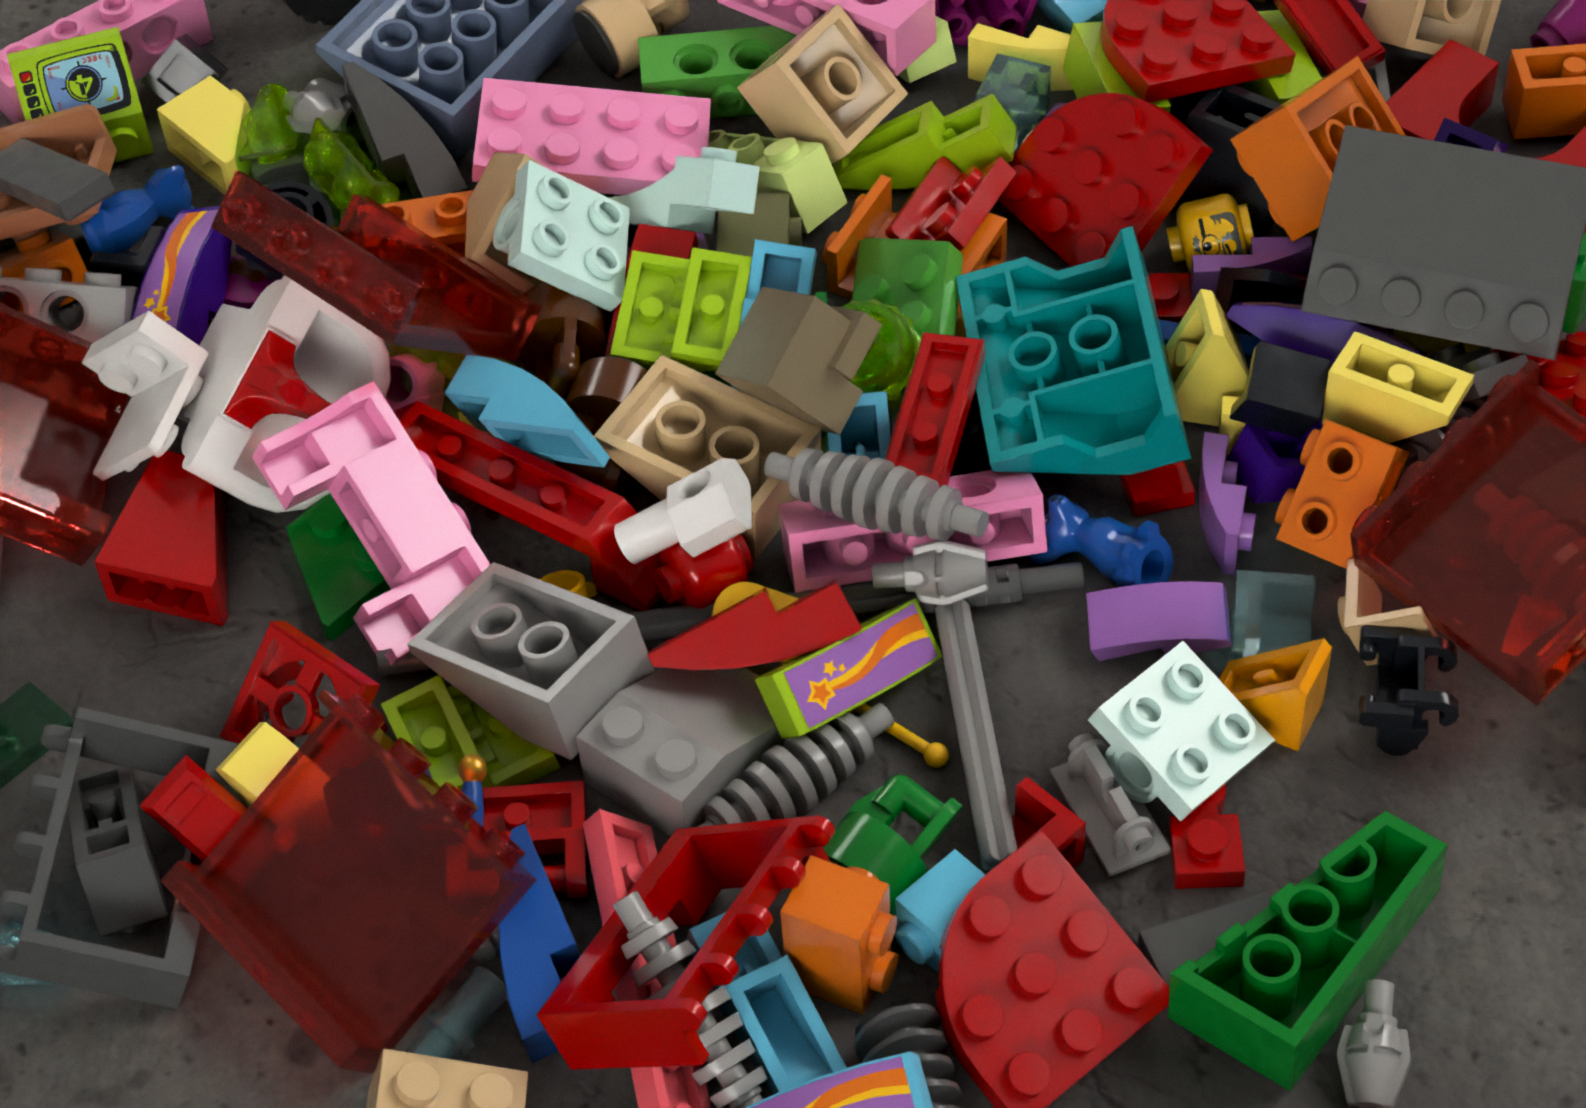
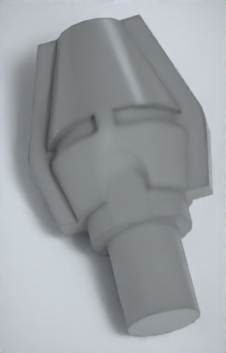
(313, 104)
(936, 572)
(1374, 1051)

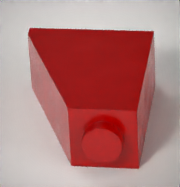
(169, 545)

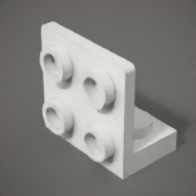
(160, 375)

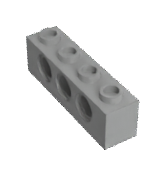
(101, 296)

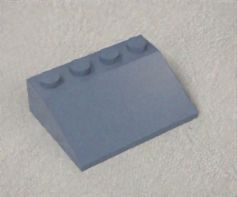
(444, 48)

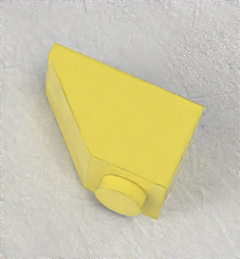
(207, 131)
(1206, 360)
(1391, 390)

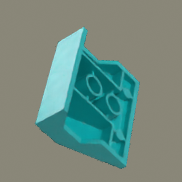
(1073, 366)

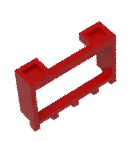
(681, 884)

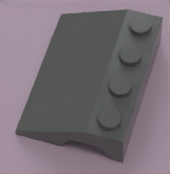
(1448, 242)

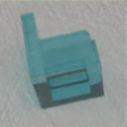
(1270, 611)

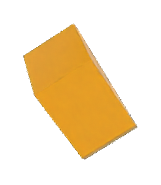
(1282, 688)

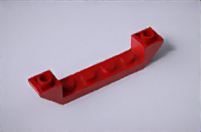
(535, 496)

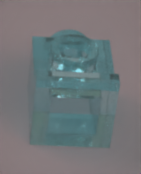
(1021, 90)

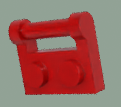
(554, 823)

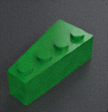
(1286, 992)

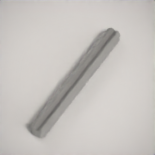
(975, 734)

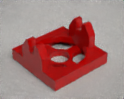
(276, 665)

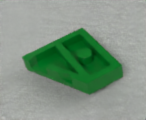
(334, 565)

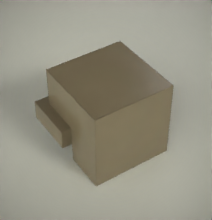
(799, 356)

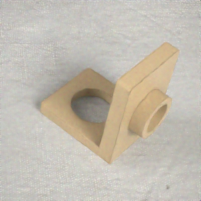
(1363, 607)

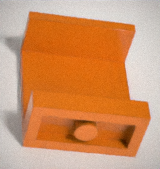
(870, 219)

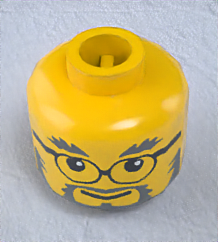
(1210, 228)

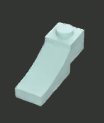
(695, 191)

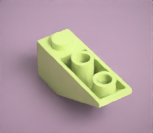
(790, 168)

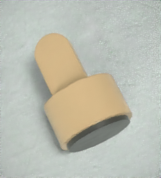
(612, 29)

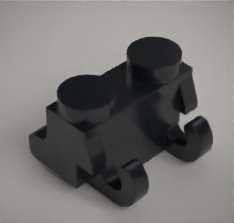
(1402, 686)

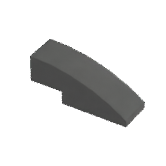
(399, 138)

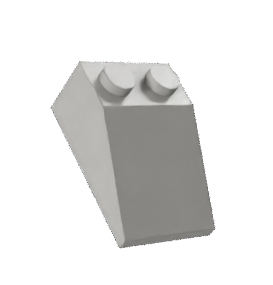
(534, 654)
(676, 742)

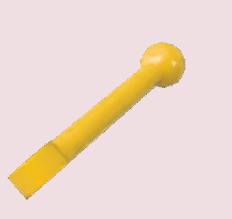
(934, 753)

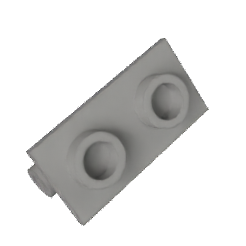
(1116, 826)

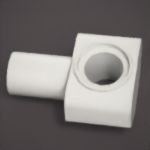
(697, 514)

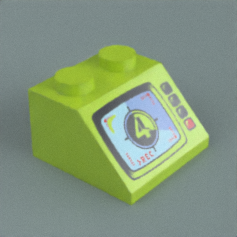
(81, 72)

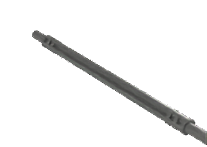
(1004, 582)

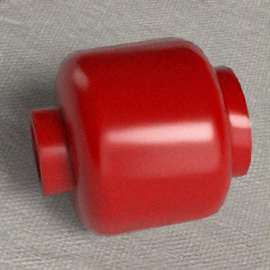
(702, 578)

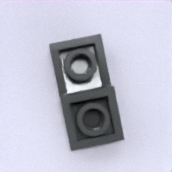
(1482, 363)

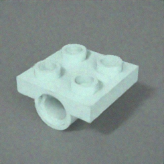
(565, 235)
(1177, 733)

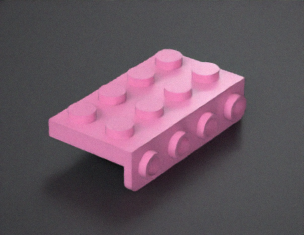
(588, 134)

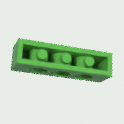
(708, 64)

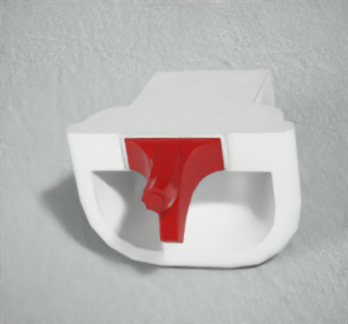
(268, 374)

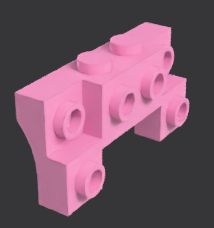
(391, 504)

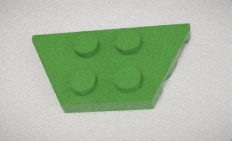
(912, 276)

